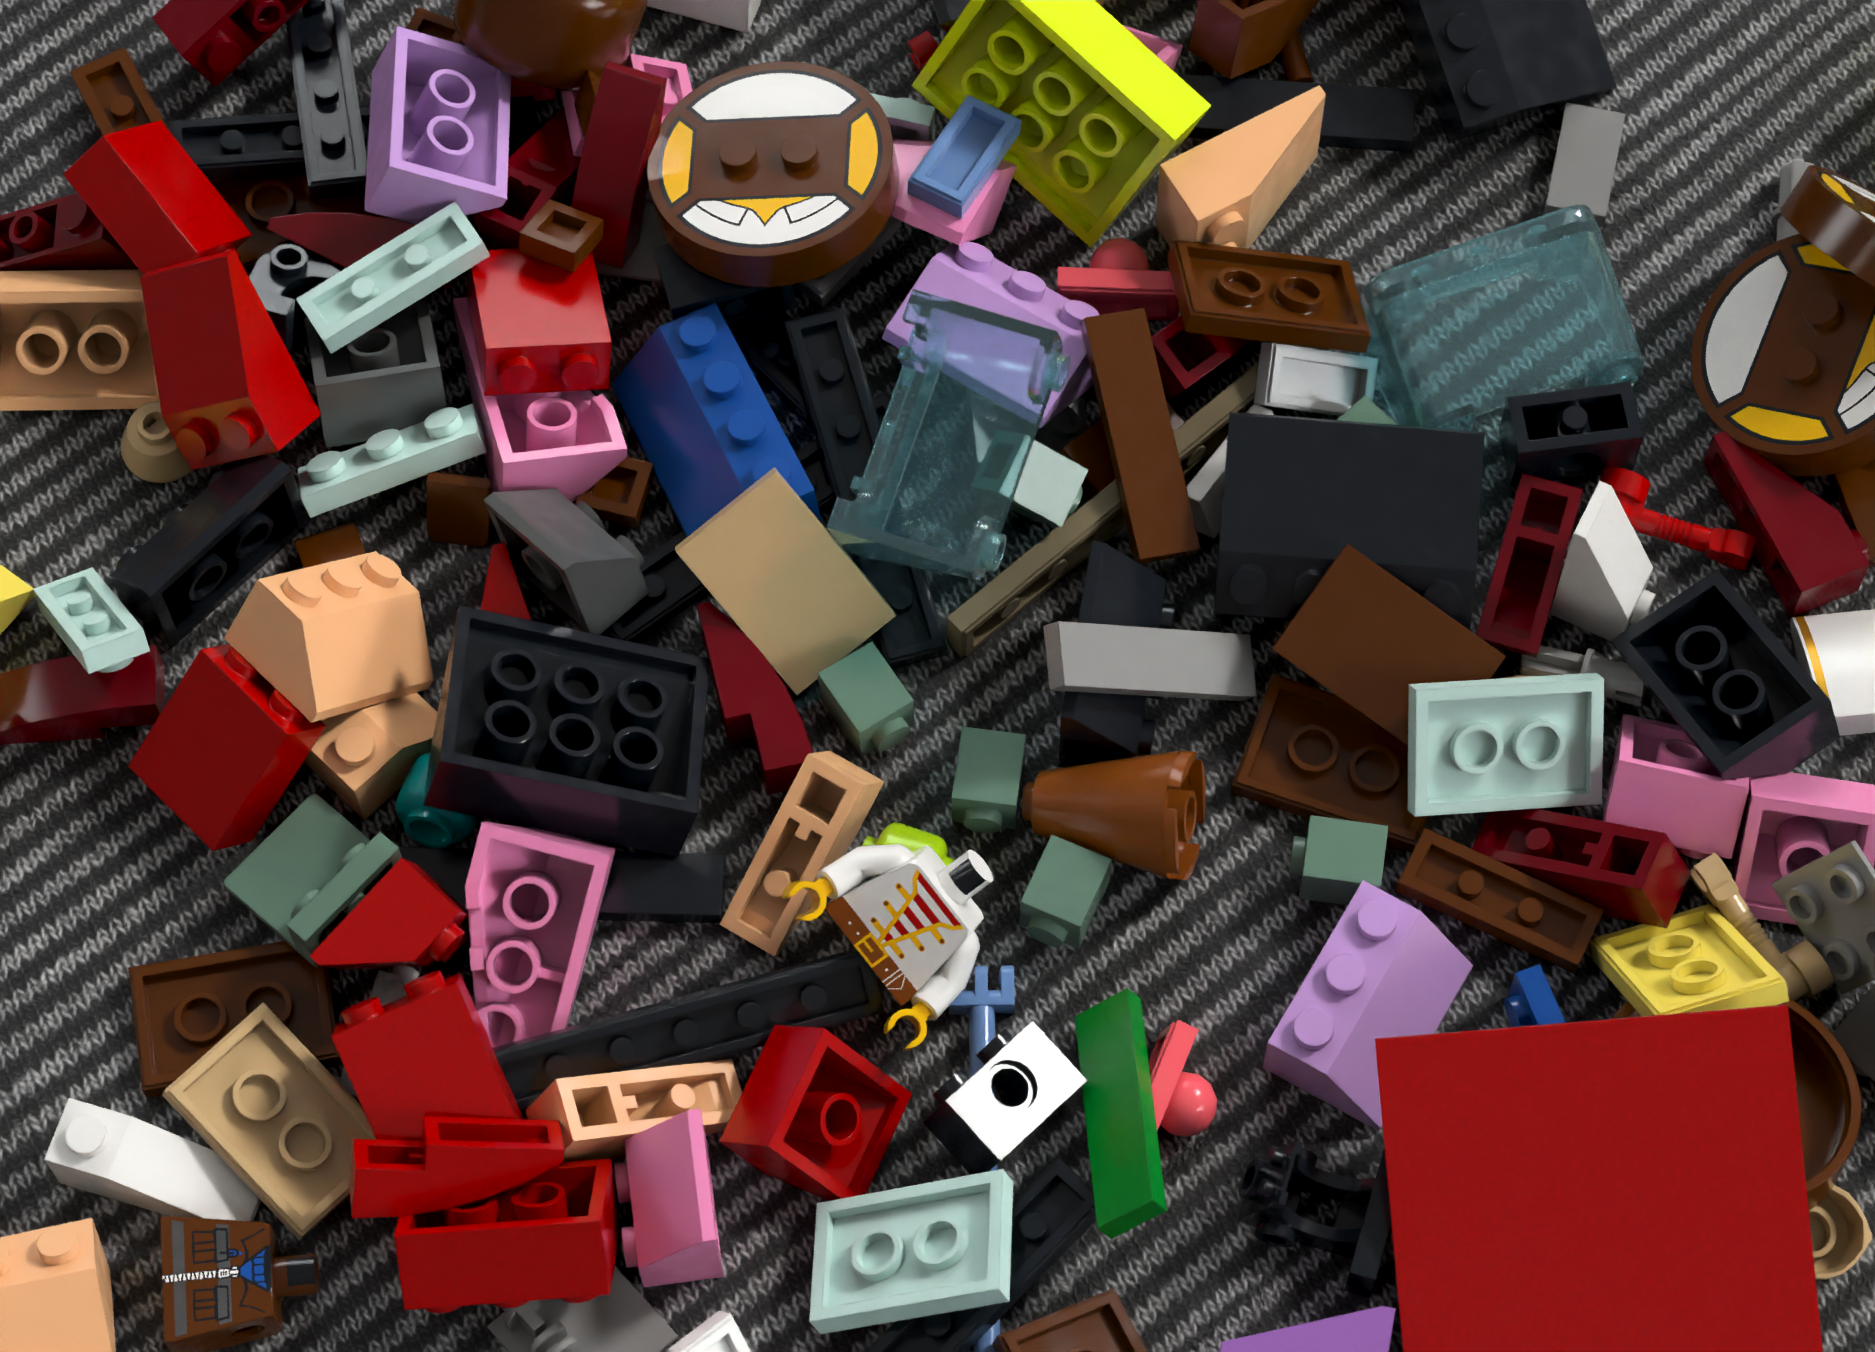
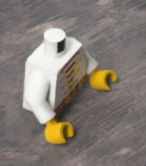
(906, 920)

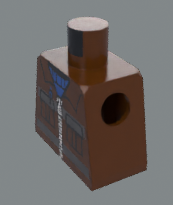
(226, 1282)

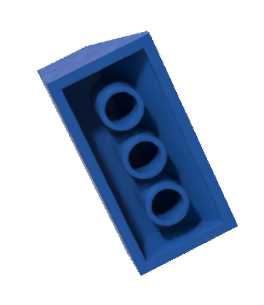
(704, 418)

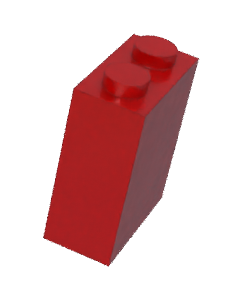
(155, 198)
(538, 325)
(224, 748)
(422, 1059)

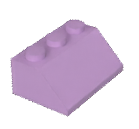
(435, 130)
(979, 280)
(1375, 978)

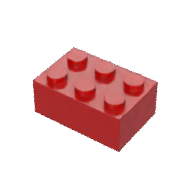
(517, 1246)

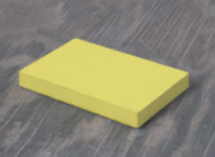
(1688, 966)

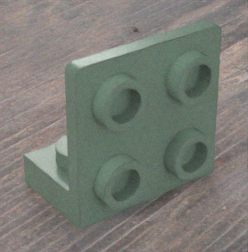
(311, 874)

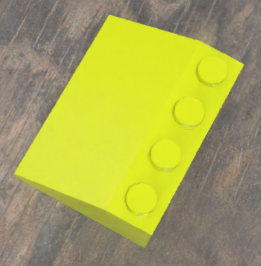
(1088, 96)

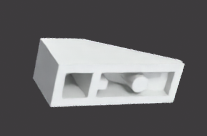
(1604, 571)
(145, 1166)

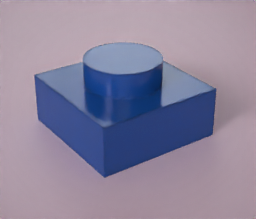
(1531, 1000)

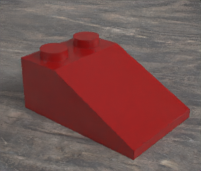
(221, 363)

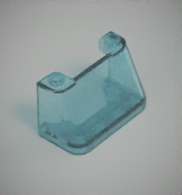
(1499, 321)
(952, 440)

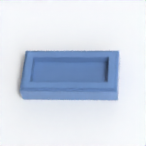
(964, 156)

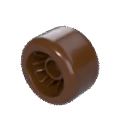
(549, 39)

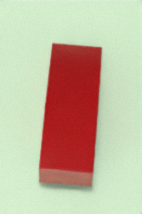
(451, 1165)

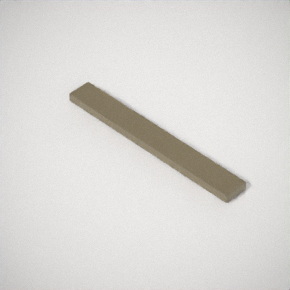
(1094, 521)

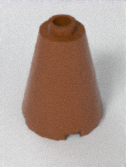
(1125, 809)

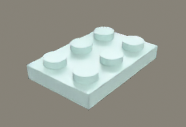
(1505, 744)
(912, 1252)

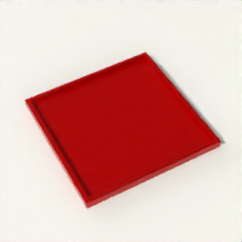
(1600, 1186)

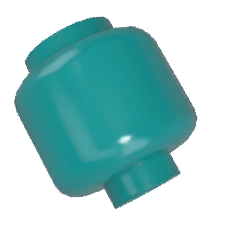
(427, 824)

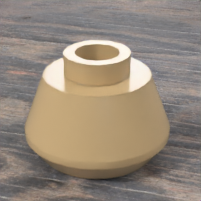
(150, 447)

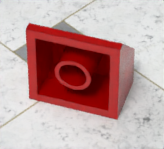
(398, 923)
(815, 1114)

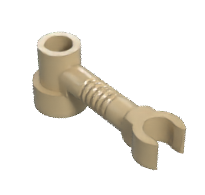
(1800, 965)

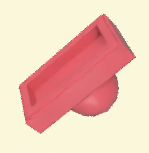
(1120, 282)
(1181, 1100)

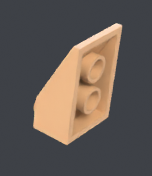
(1240, 178)

